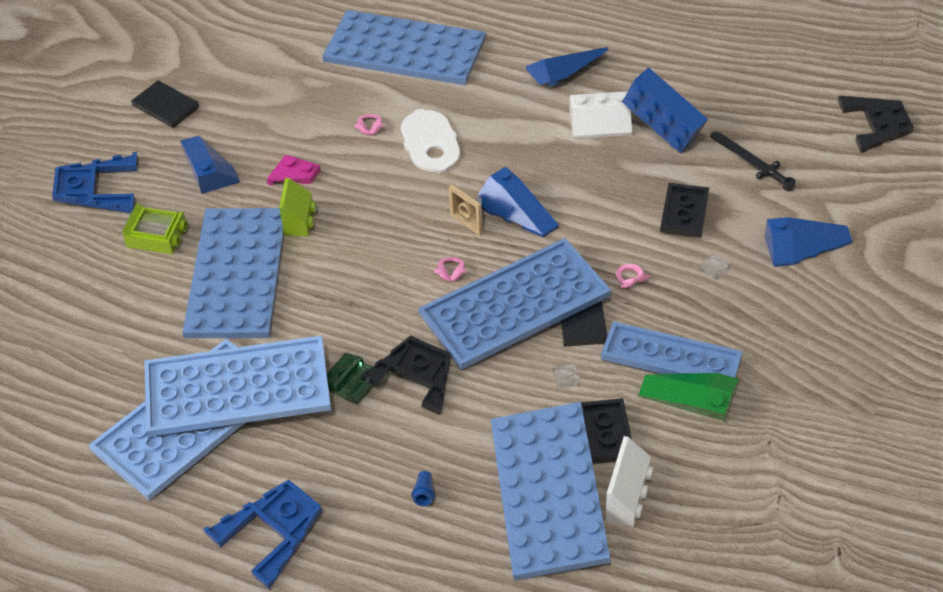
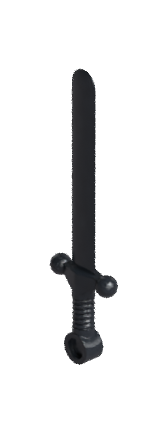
(766, 170)

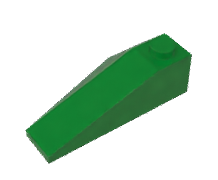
(695, 392)

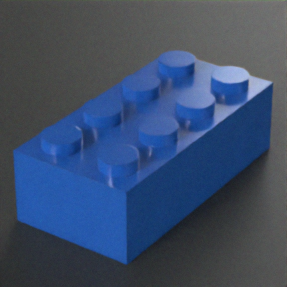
(664, 110)

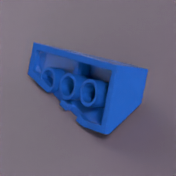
(554, 69)
(208, 165)
(511, 199)
(796, 239)

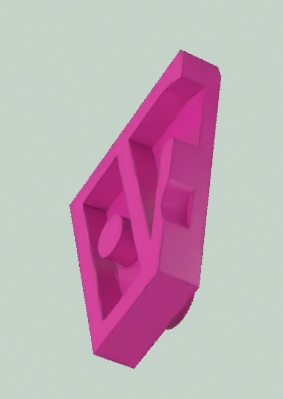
(295, 169)

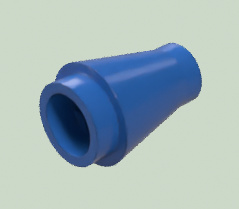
(423, 490)

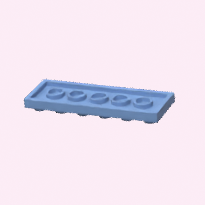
(667, 352)

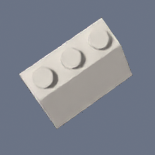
(599, 115)
(628, 484)

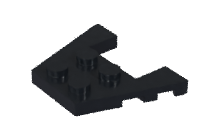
(886, 118)
(418, 363)

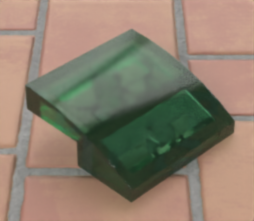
(345, 378)

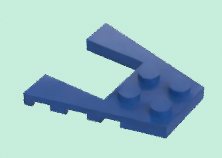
(77, 184)
(286, 512)

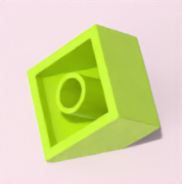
(296, 209)

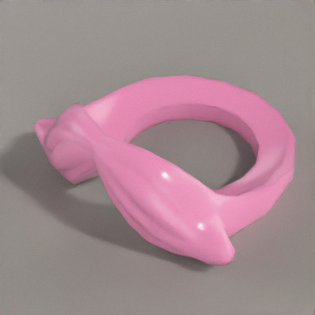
(375, 127)
(457, 273)
(642, 277)

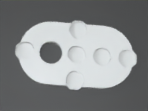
(428, 131)

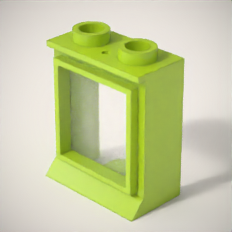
(154, 229)

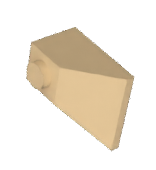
(466, 207)

